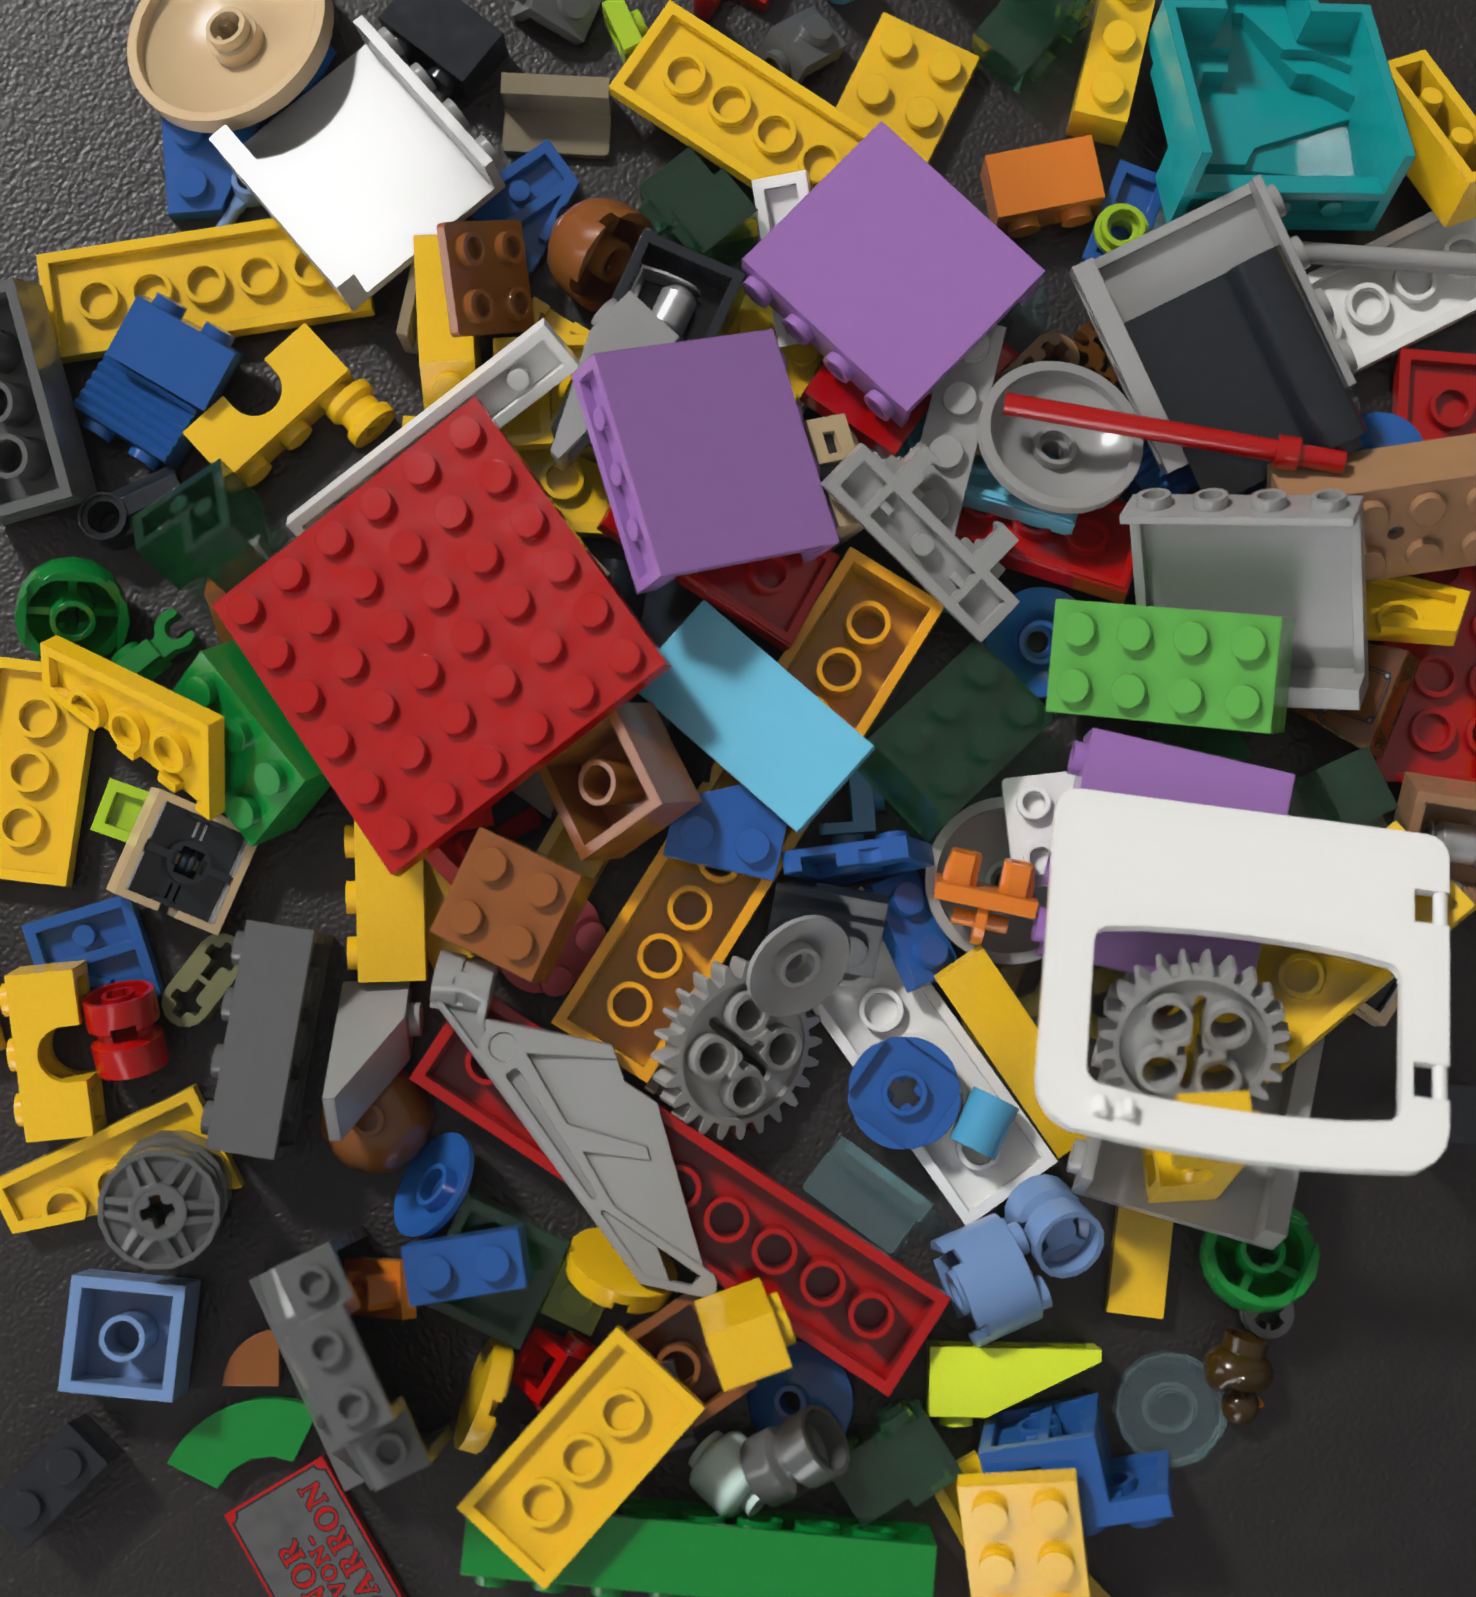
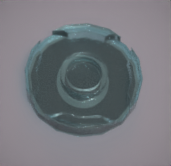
(1169, 1406)

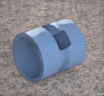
(1057, 1225)

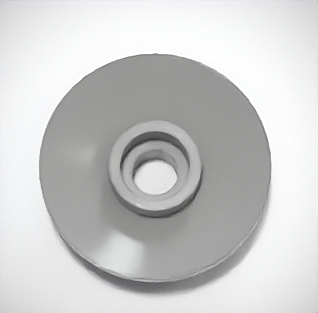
(798, 965)

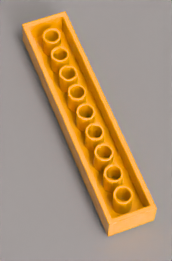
(691, 914)

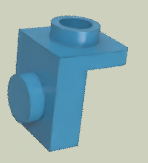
(863, 803)

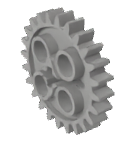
(1138, 1033)
(704, 1087)

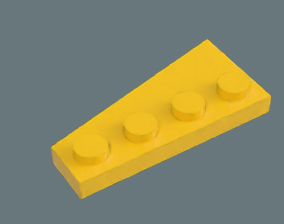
(143, 719)
(68, 1180)

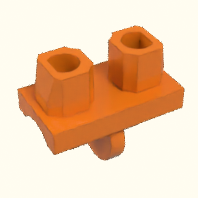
(1012, 895)
(379, 1287)

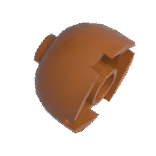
(592, 248)
(389, 1131)

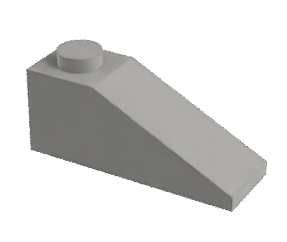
(615, 327)
(367, 1048)

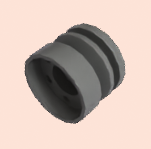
(182, 1174)

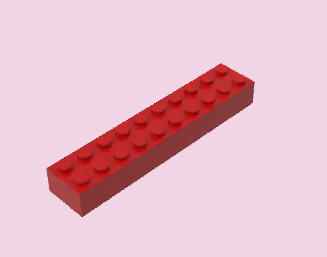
(747, 1226)

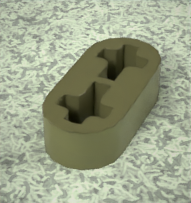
(190, 977)

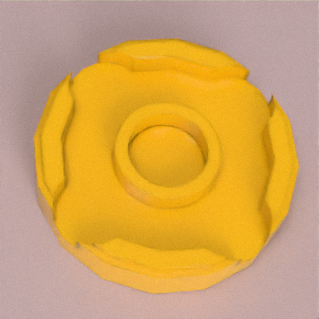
(605, 1279)
(483, 1392)

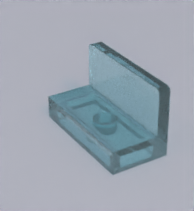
(866, 1194)

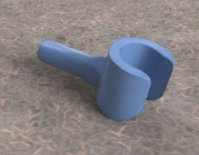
(242, 199)

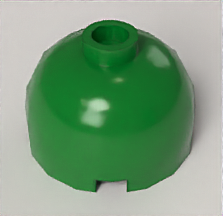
(72, 601)
(1259, 1277)

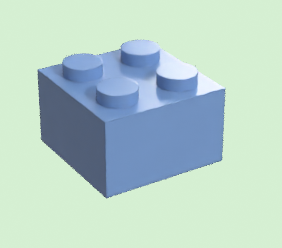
(129, 1335)

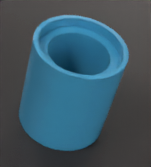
(984, 1123)

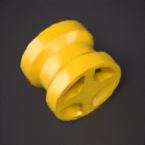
(360, 413)

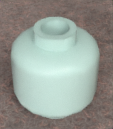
(719, 1475)

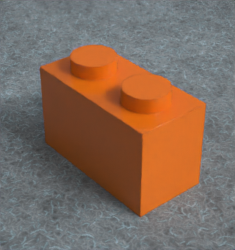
(1043, 186)

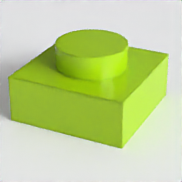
(623, 26)
(119, 810)
(569, 1306)

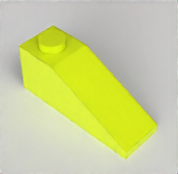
(986, 1379)

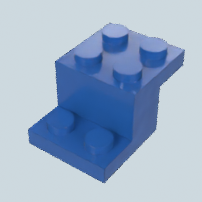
(1074, 1435)

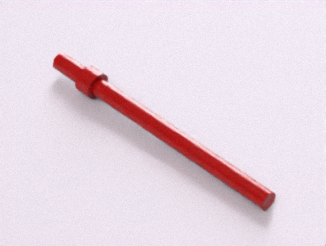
(1285, 452)

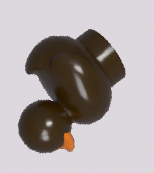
(1244, 1369)

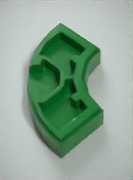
(240, 1433)

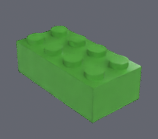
(1171, 665)

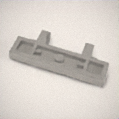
(952, 428)
(890, 508)

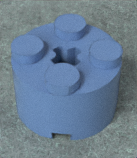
(990, 1278)

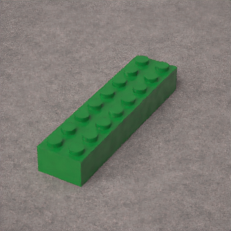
(696, 1552)

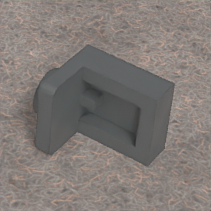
(564, 17)
(801, 45)

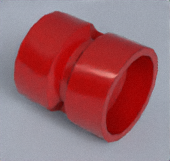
(126, 1038)

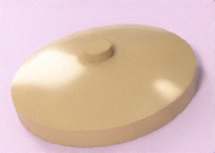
(226, 58)

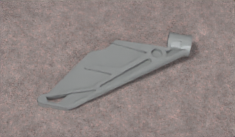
(586, 1121)

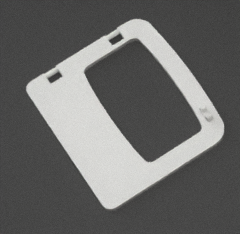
(1259, 880)

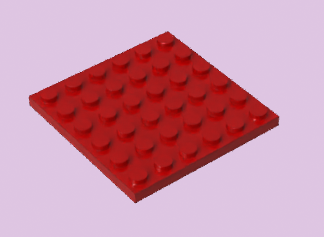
(439, 637)

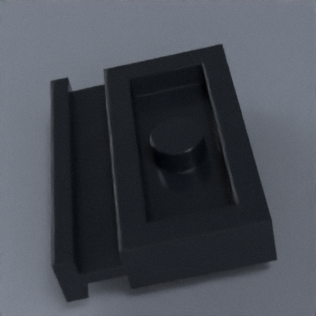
(855, 911)

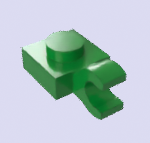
(154, 656)

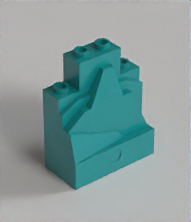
(1279, 96)

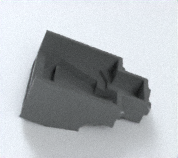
(310, 1318)

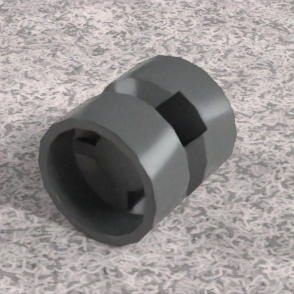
(795, 1456)

